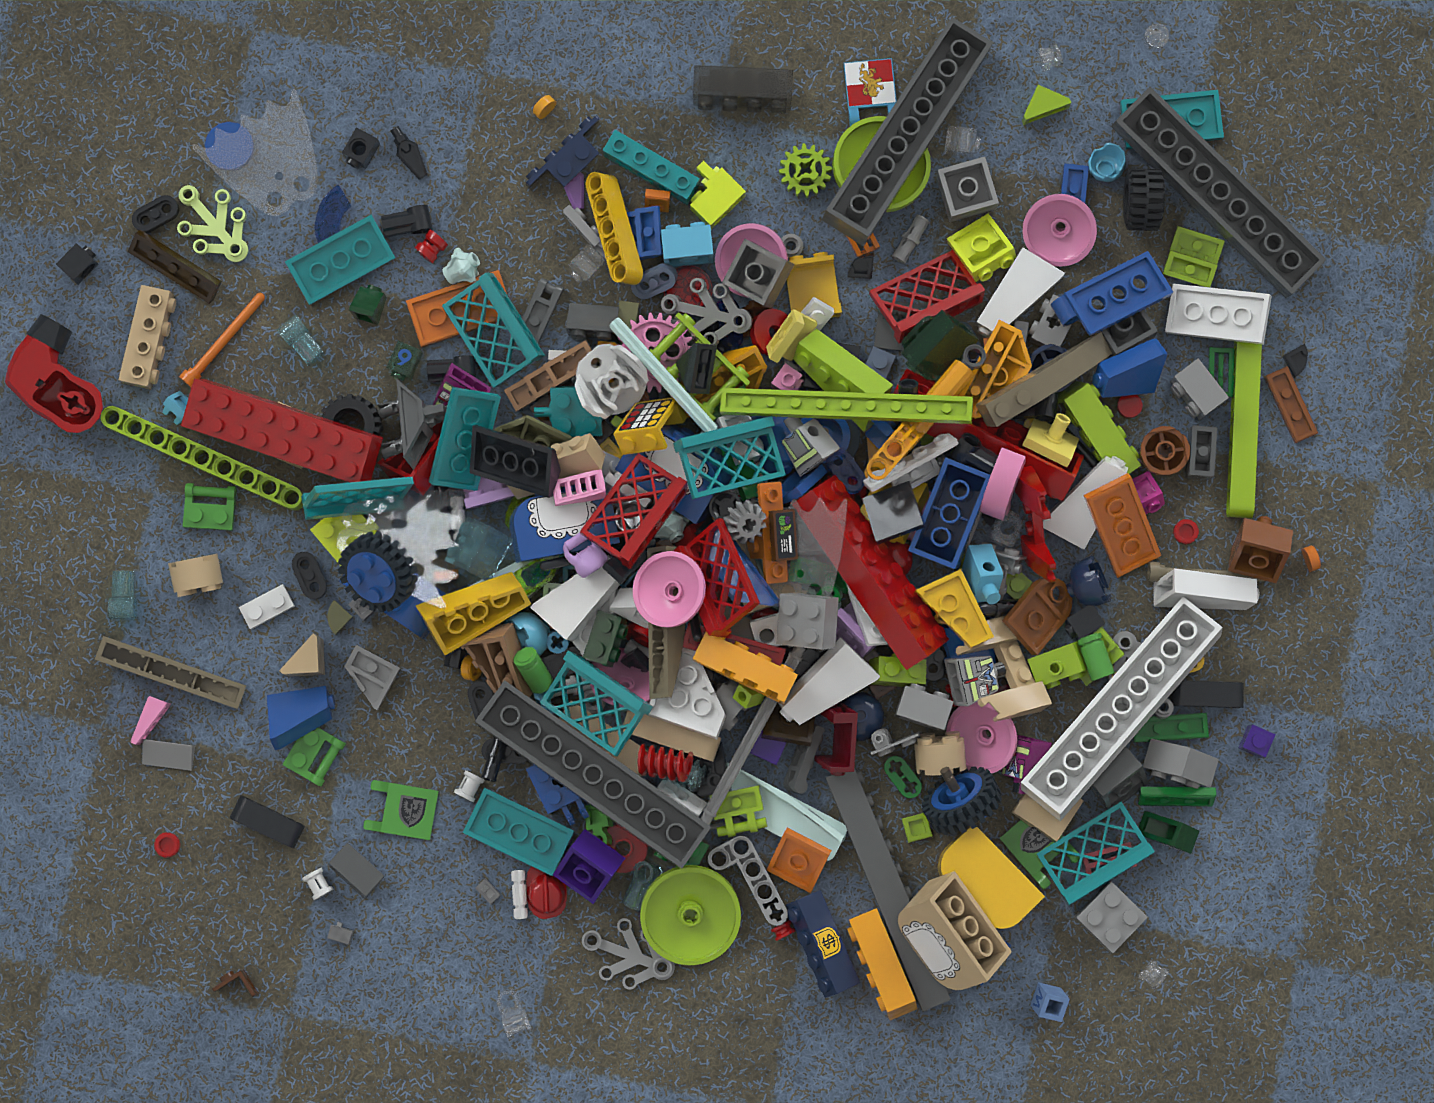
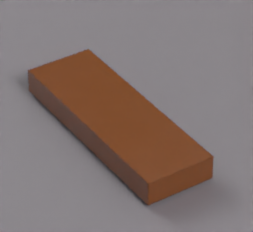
(1291, 405)

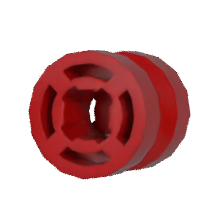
(430, 252)

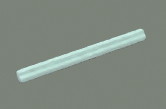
(662, 375)

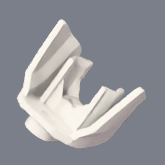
(593, 384)

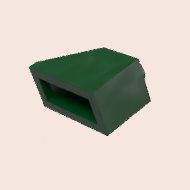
(368, 304)
(1168, 832)

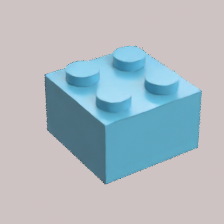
(687, 244)

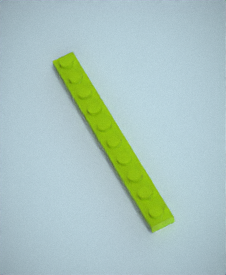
(847, 405)

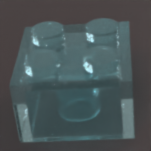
(478, 549)

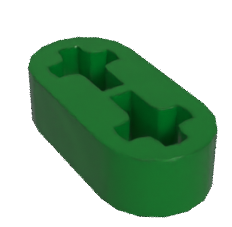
(907, 772)

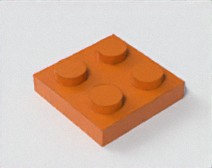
(798, 860)

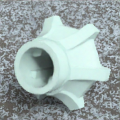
(461, 267)
(673, 528)

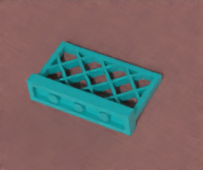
(513, 323)
(724, 436)
(332, 499)
(601, 682)
(1108, 871)

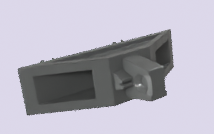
(415, 421)

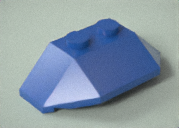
(763, 591)

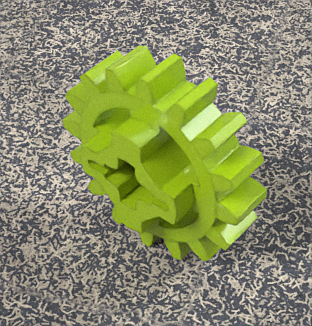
(813, 178)

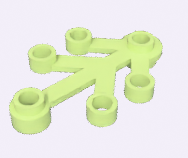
(215, 227)

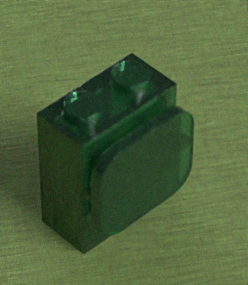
(936, 344)

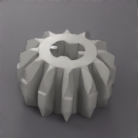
(745, 521)

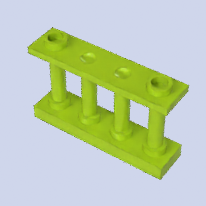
(739, 373)

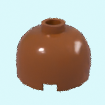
(1164, 451)

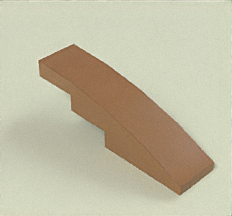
(549, 375)

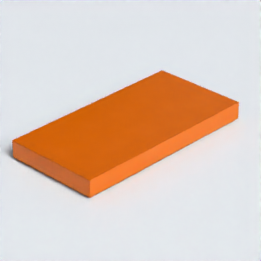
(432, 321)
(1122, 525)

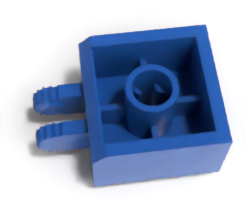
(554, 796)

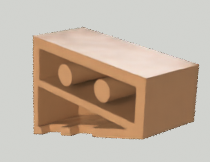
(494, 656)

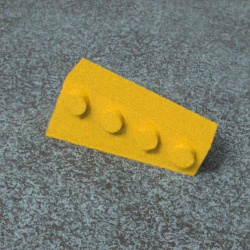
(473, 611)

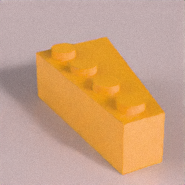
(745, 667)
(883, 964)

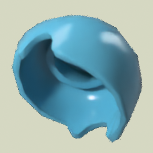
(1107, 162)

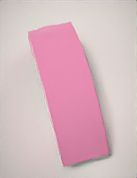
(1002, 484)

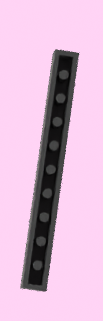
(883, 879)

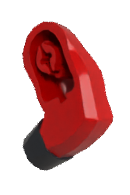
(49, 386)

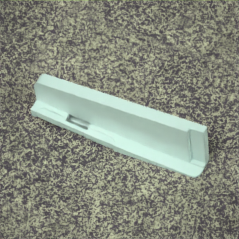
(786, 811)

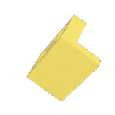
(788, 336)

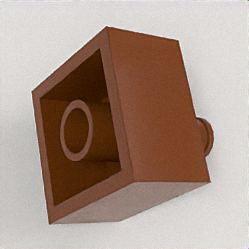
(1260, 549)

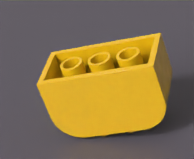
(990, 878)

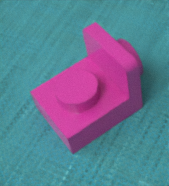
(1149, 492)

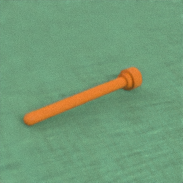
(189, 375)

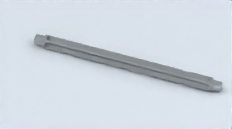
(746, 746)

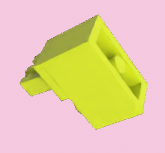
(720, 195)

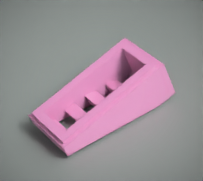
(590, 495)
(150, 716)

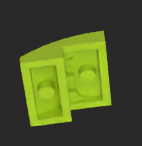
(1193, 256)

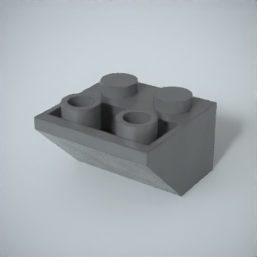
(591, 322)

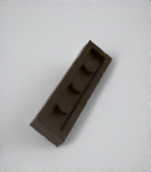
(174, 266)

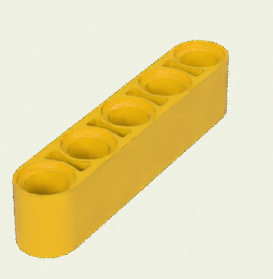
(614, 228)

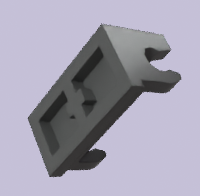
(356, 870)

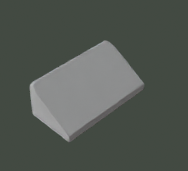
(168, 754)

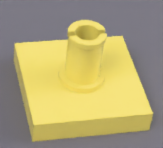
(1052, 439)

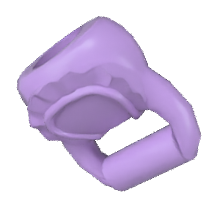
(588, 559)

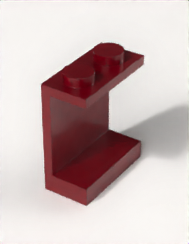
(844, 740)

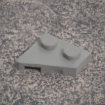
(371, 674)

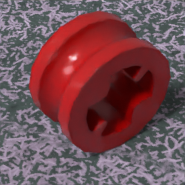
(783, 930)

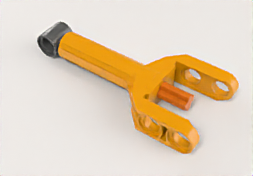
(910, 433)

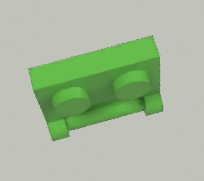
(209, 515)
(307, 749)

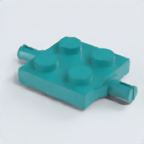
(568, 413)

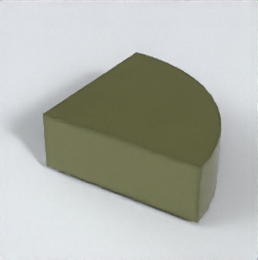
(337, 617)

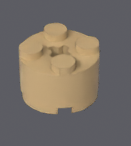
(196, 573)
(937, 752)

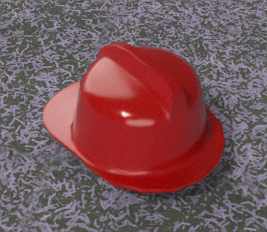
(545, 894)

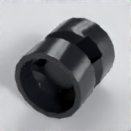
(721, 501)

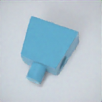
(983, 573)

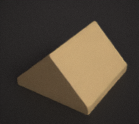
(307, 660)

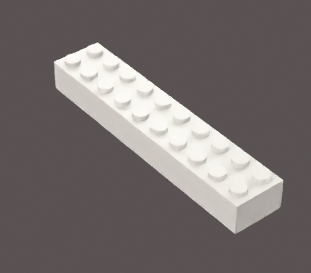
(1121, 708)

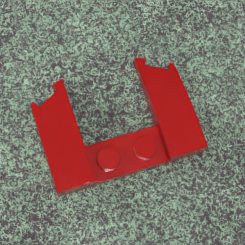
(1033, 544)

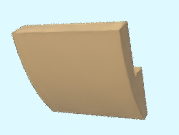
(1036, 816)

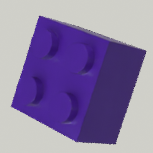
(588, 866)

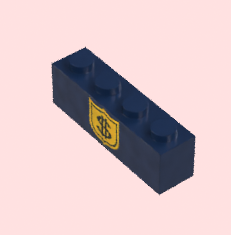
(822, 944)

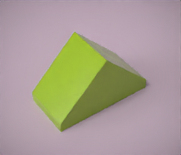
(1045, 103)

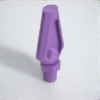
(575, 191)

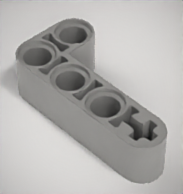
(753, 882)

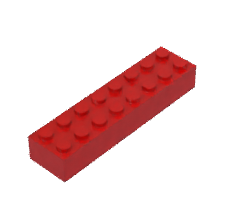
(281, 431)
(1009, 435)
(879, 581)

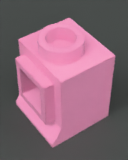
(787, 379)

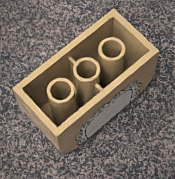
(952, 934)

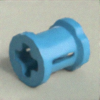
(556, 648)

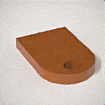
(1038, 614)

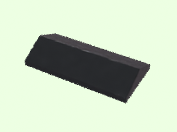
(514, 461)

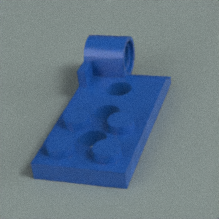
(1077, 302)

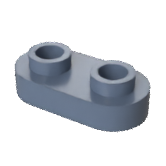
(656, 280)

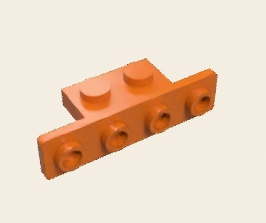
(769, 499)

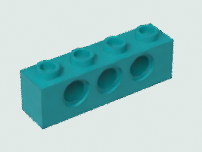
(651, 167)

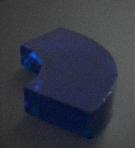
(331, 213)

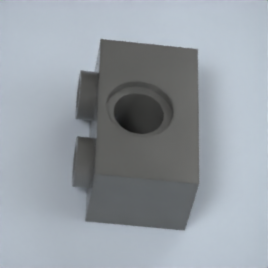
(1202, 452)

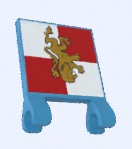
(869, 86)

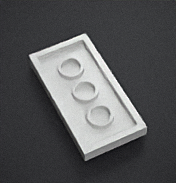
(1218, 314)

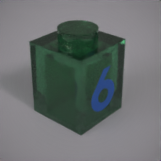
(404, 361)

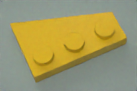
(957, 607)

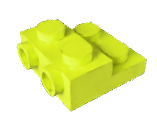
(982, 248)
(328, 531)

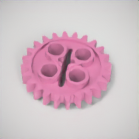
(663, 328)

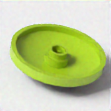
(853, 144)
(690, 915)

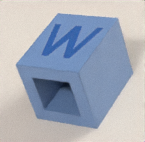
(1049, 1002)

